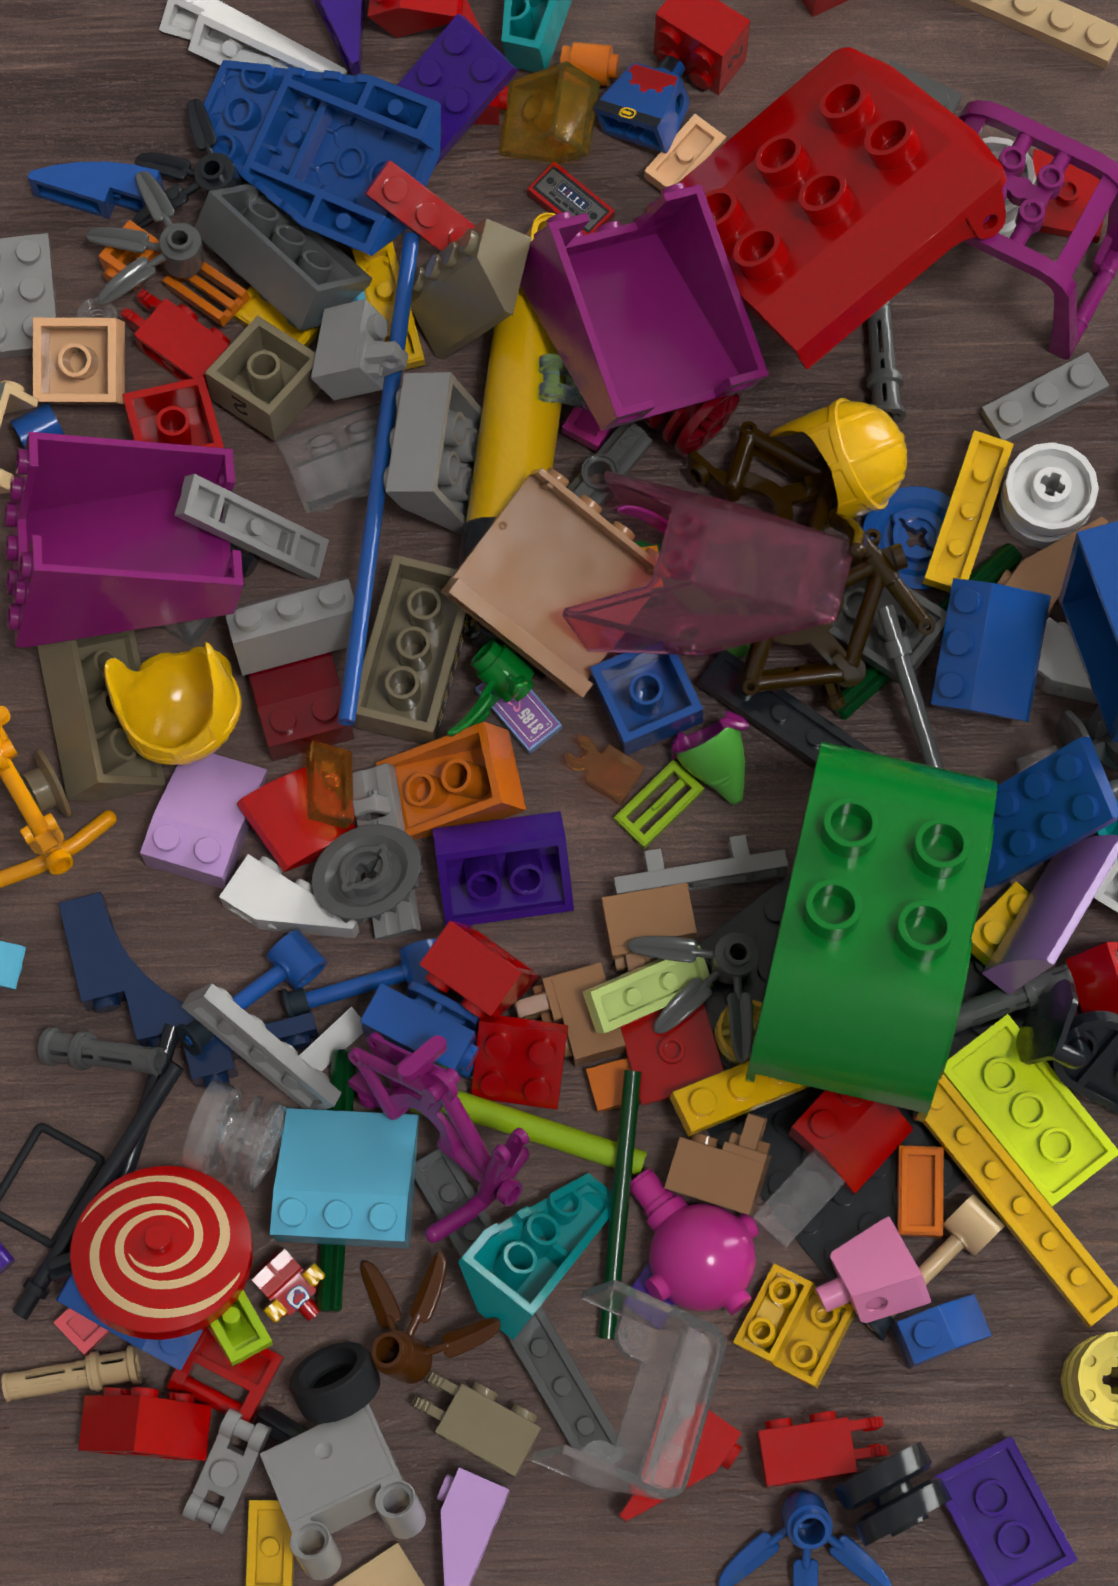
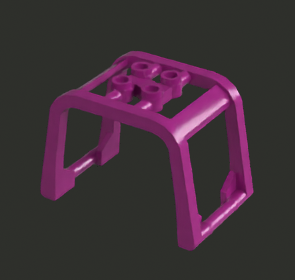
(1033, 199)

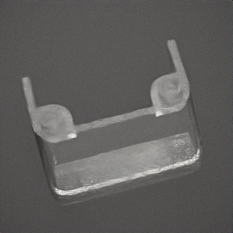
(666, 1405)

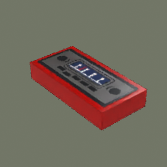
(561, 192)

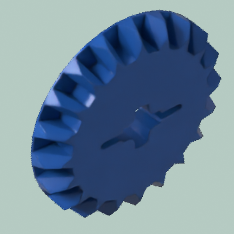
(914, 511)

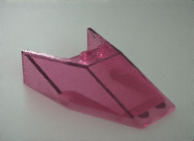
(718, 580)

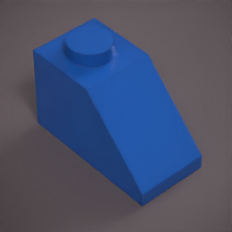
(941, 1330)

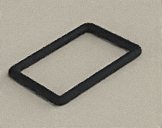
(38, 1129)

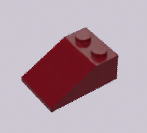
(300, 705)

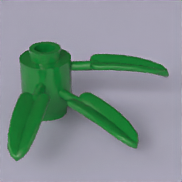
(503, 674)

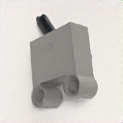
(333, 1480)

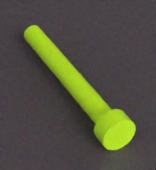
(544, 1131)

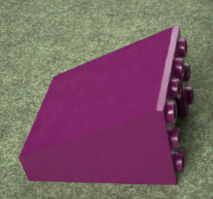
(644, 309)
(102, 539)

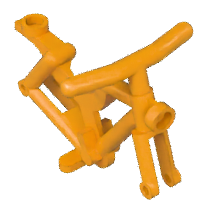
(48, 839)

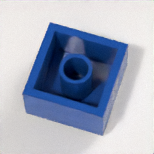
(646, 698)

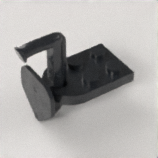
(1062, 1035)

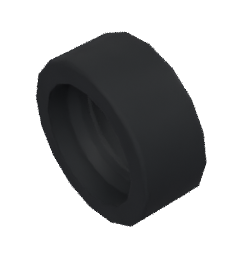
(327, 1401)

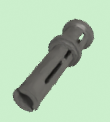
(884, 377)
(84, 1051)

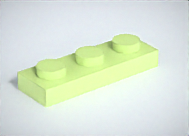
(640, 992)

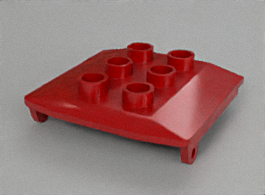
(845, 198)

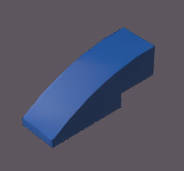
(91, 186)

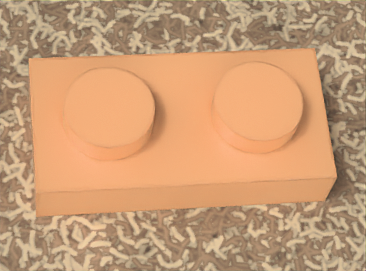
(689, 149)

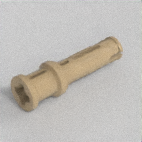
(92, 1372)

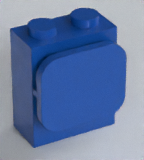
(417, 1018)

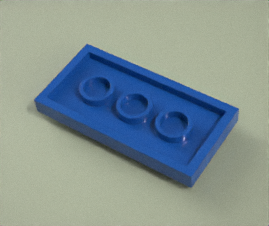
(1049, 810)

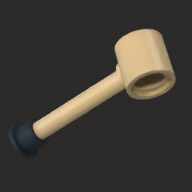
(970, 1228)

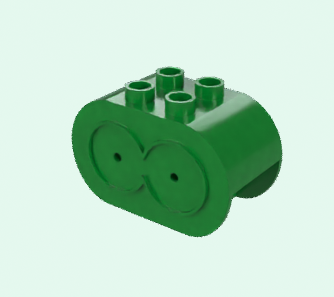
(876, 929)

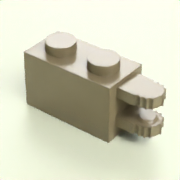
(482, 1425)

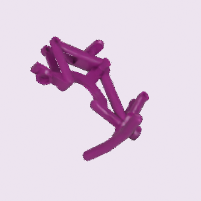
(439, 1090)

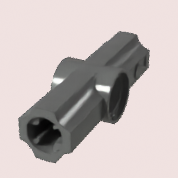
(617, 455)

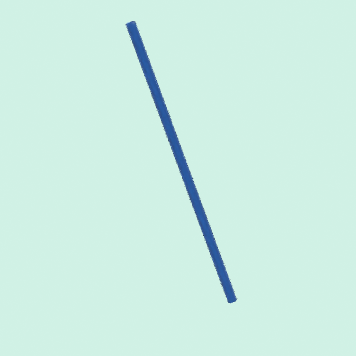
(377, 492)

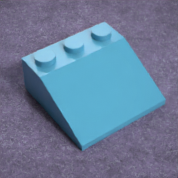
(345, 1179)

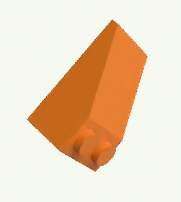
(458, 780)

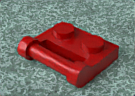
(252, 1374)

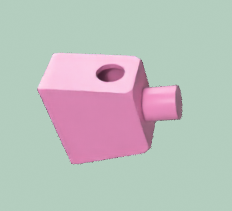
(874, 1275)

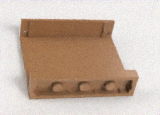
(545, 557)

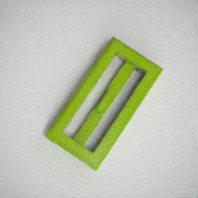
(633, 829)

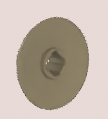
(45, 786)

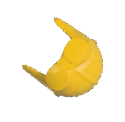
(861, 450)
(176, 704)

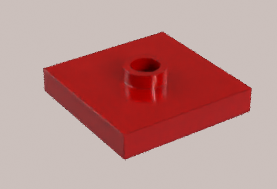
(1066, 209)
(671, 1058)

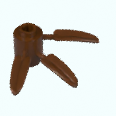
(399, 1352)

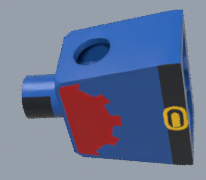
(645, 105)

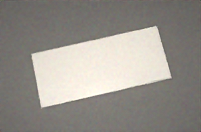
(337, 1036)

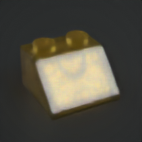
(550, 115)

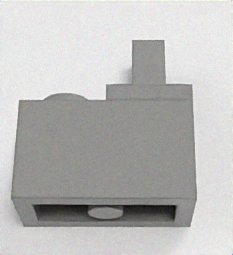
(353, 351)

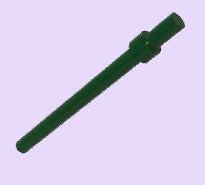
(621, 1192)

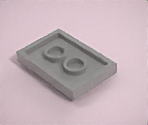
(25, 291)

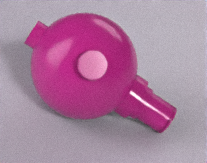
(698, 1251)

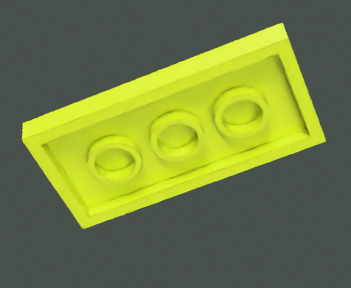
(1029, 1112)

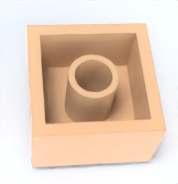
(78, 361)

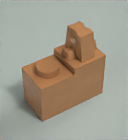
(645, 913)
(562, 1002)
(726, 1175)

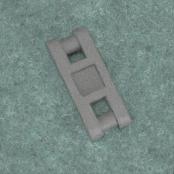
(227, 1471)

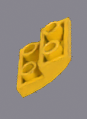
(792, 1328)

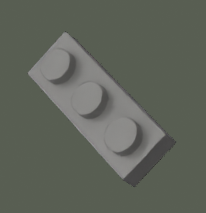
(1045, 398)

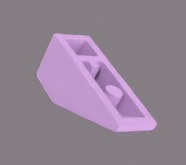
(467, 1523)

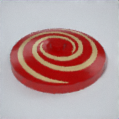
(161, 1252)

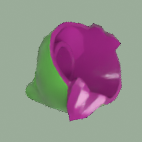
(715, 756)

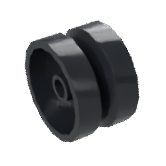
(892, 1493)

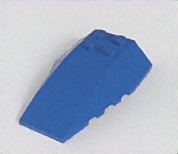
(321, 141)

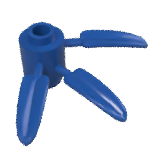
(809, 1528)

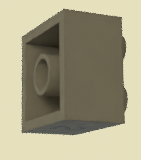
(264, 378)

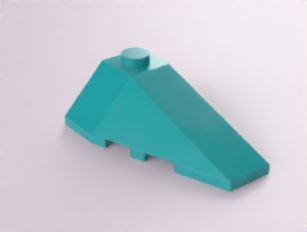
(526, 1256)

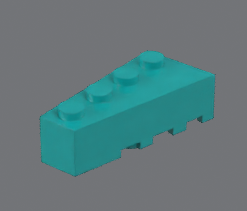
(532, 31)

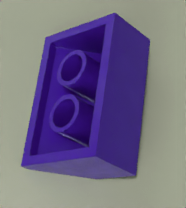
(504, 869)

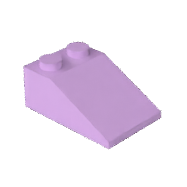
(198, 822)

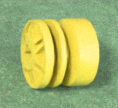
(1083, 1382)

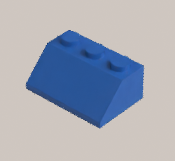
(990, 650)

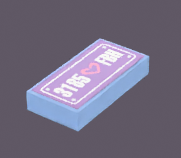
(526, 720)

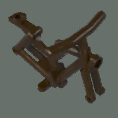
(813, 476)
(841, 665)

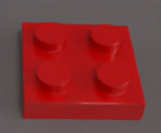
(519, 1061)

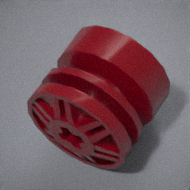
(695, 424)

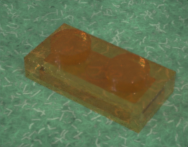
(329, 784)

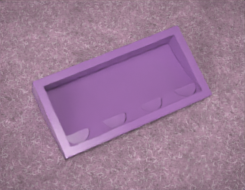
(1051, 912)

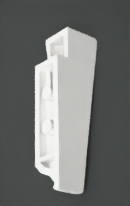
(228, 34)

